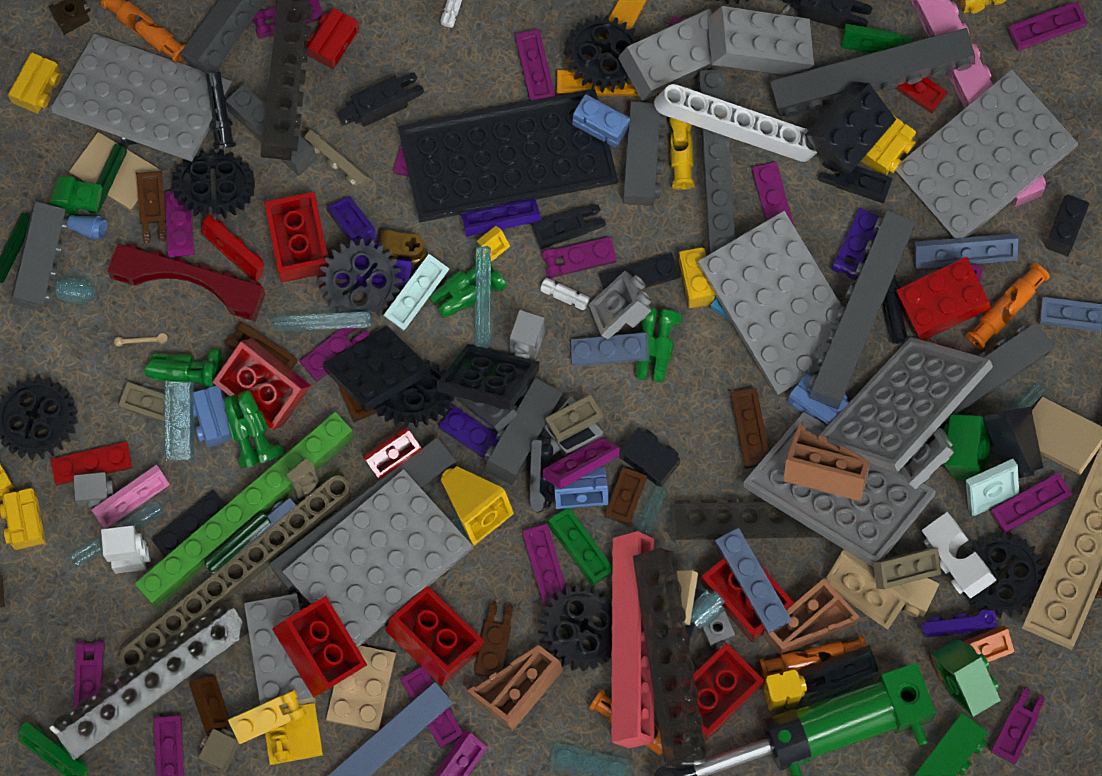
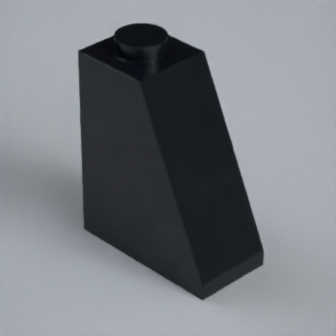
(1016, 439)

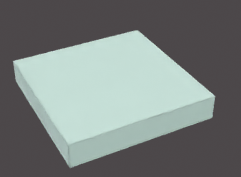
(992, 487)

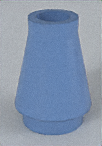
(89, 226)

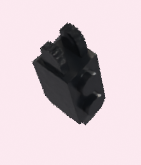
(832, 12)
(380, 100)

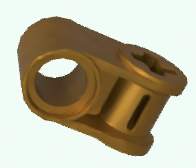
(402, 243)

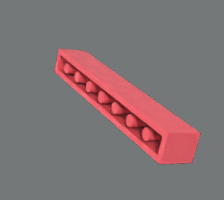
(631, 675)

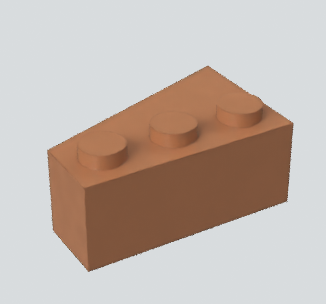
(825, 467)
(813, 618)
(518, 687)

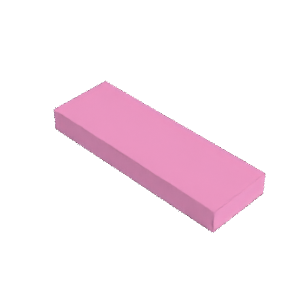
(130, 497)

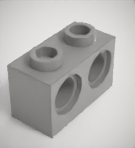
(527, 335)

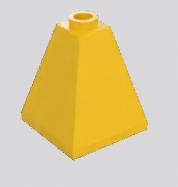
(477, 502)

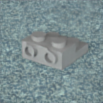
(620, 304)
(928, 458)

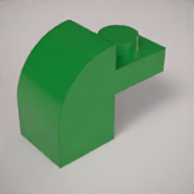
(75, 195)

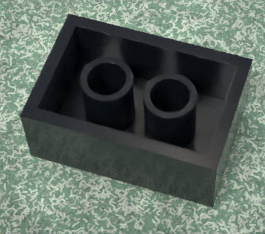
(850, 127)

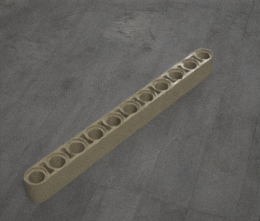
(243, 562)

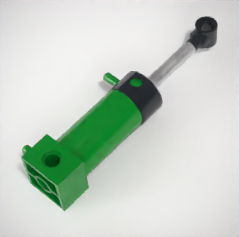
(832, 724)

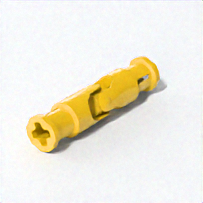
(681, 160)

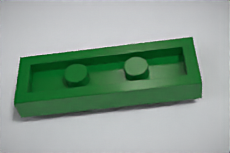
(580, 546)
(50, 751)

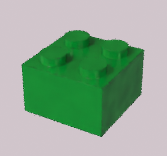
(970, 446)
(966, 676)

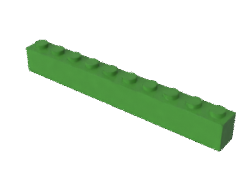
(257, 498)

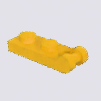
(266, 717)

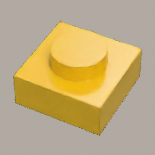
(496, 241)

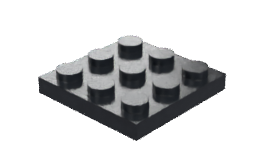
(376, 368)
(488, 377)

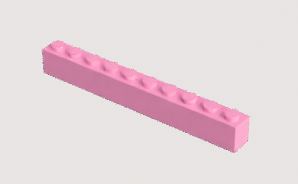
(941, 18)

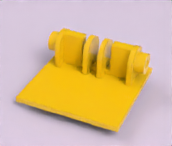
(295, 739)

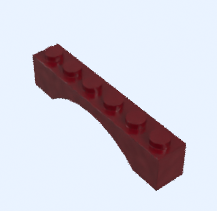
(137, 267)

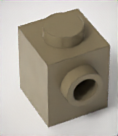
(218, 749)

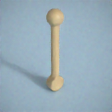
(162, 338)

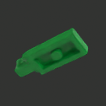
(871, 40)

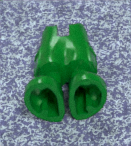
(462, 291)
(659, 348)
(184, 368)
(247, 421)

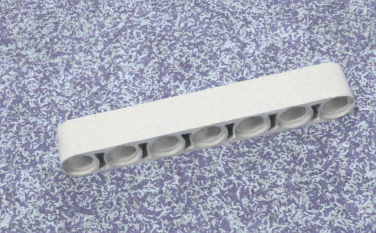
(727, 124)

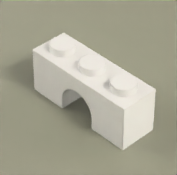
(125, 549)
(970, 573)

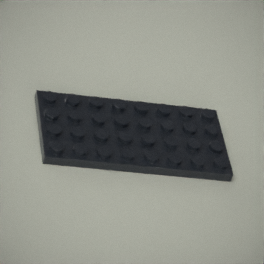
(503, 157)

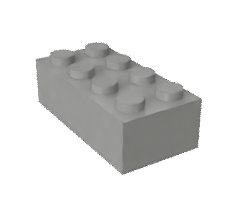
(760, 41)
(669, 56)
(272, 665)

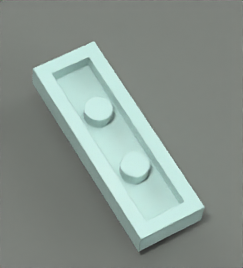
(416, 292)

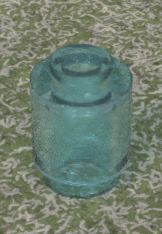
(75, 291)
(707, 609)

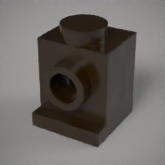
(69, 20)

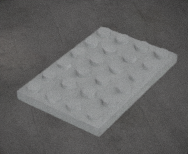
(139, 97)
(986, 156)
(775, 299)
(906, 402)
(860, 527)
(379, 557)

